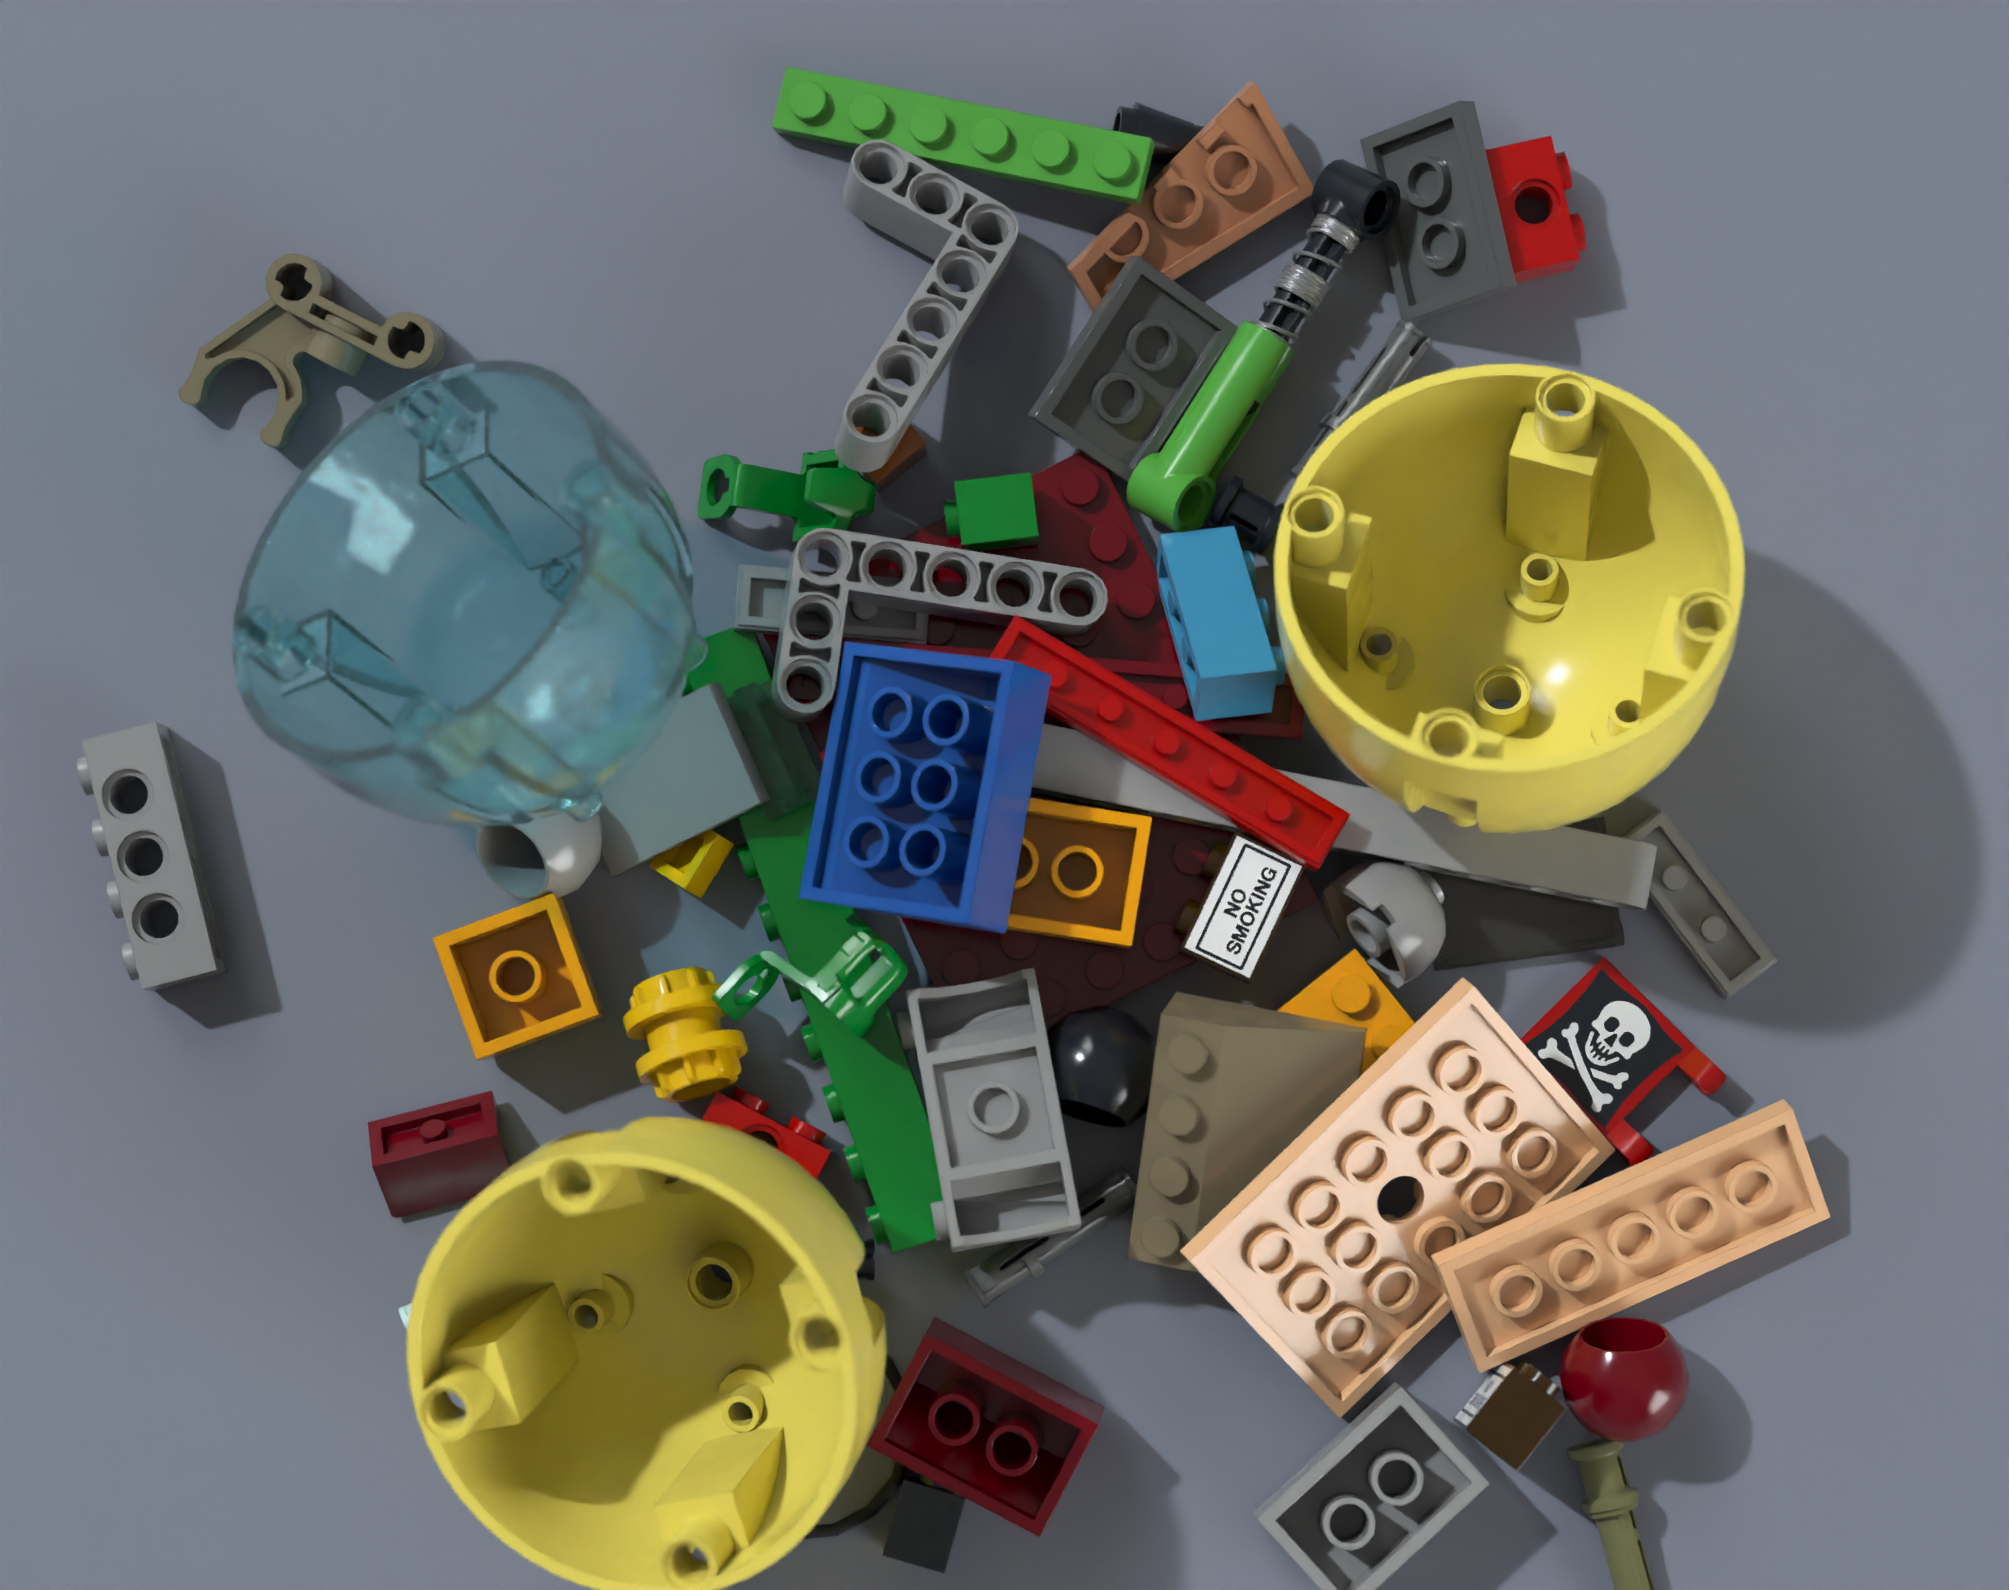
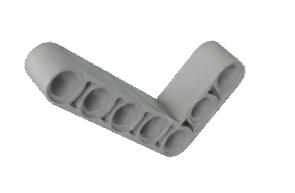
(934, 307)
(914, 594)

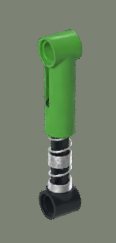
(1180, 480)

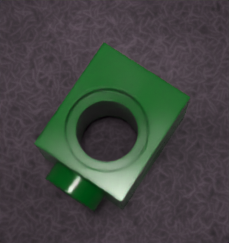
(993, 512)

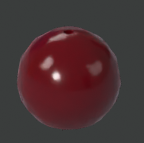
(1624, 1378)

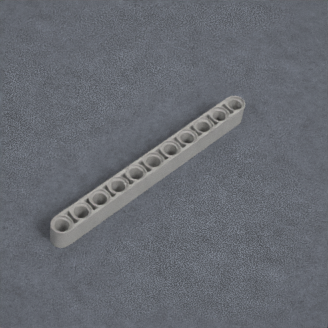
(1547, 861)

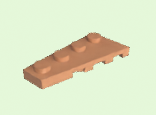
(1203, 200)

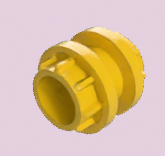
(685, 1035)

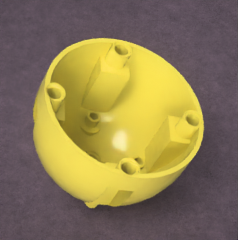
(1517, 557)
(625, 1386)

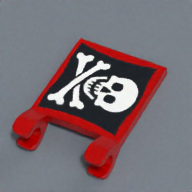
(1612, 1051)

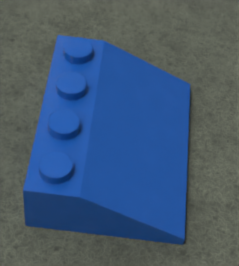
(925, 785)

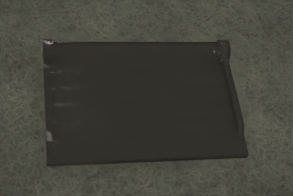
(1510, 924)

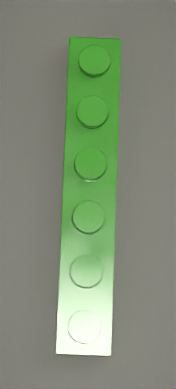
(965, 135)

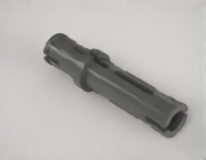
(1381, 376)
(1001, 1272)

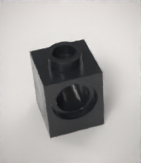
(924, 1524)

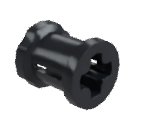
(1250, 514)

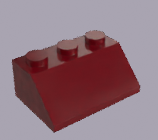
(987, 1426)

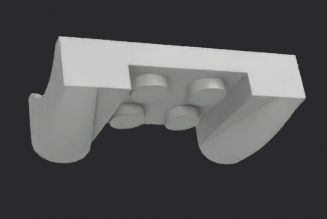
(991, 1111)

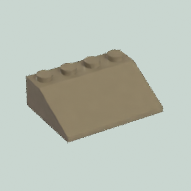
(1222, 1105)

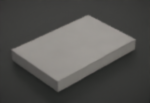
(682, 785)

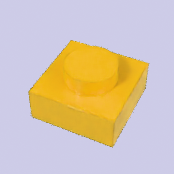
(694, 862)

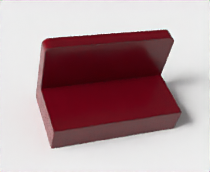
(438, 1153)

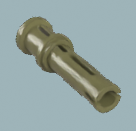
(1612, 1504)

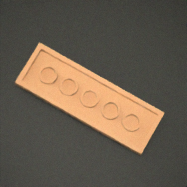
(1631, 1235)

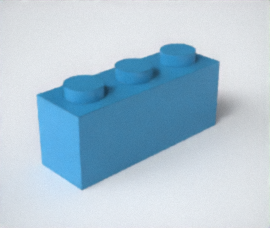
(1218, 623)

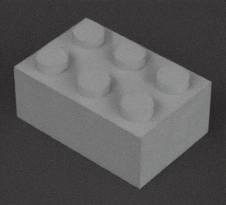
(1371, 1496)

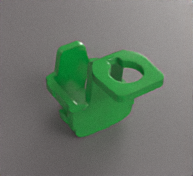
(818, 497)
(852, 1005)

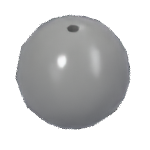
(541, 856)

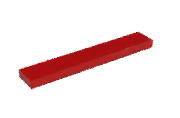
(1177, 748)

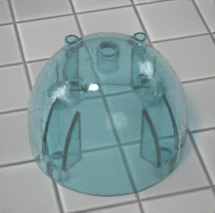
(471, 603)

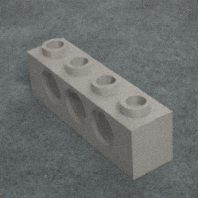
(195, 944)

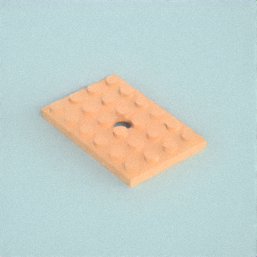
(1305, 1240)

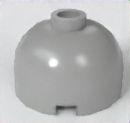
(1390, 915)

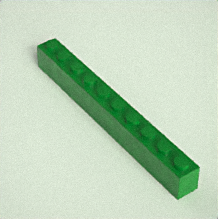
(869, 1074)

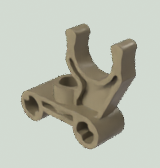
(287, 329)

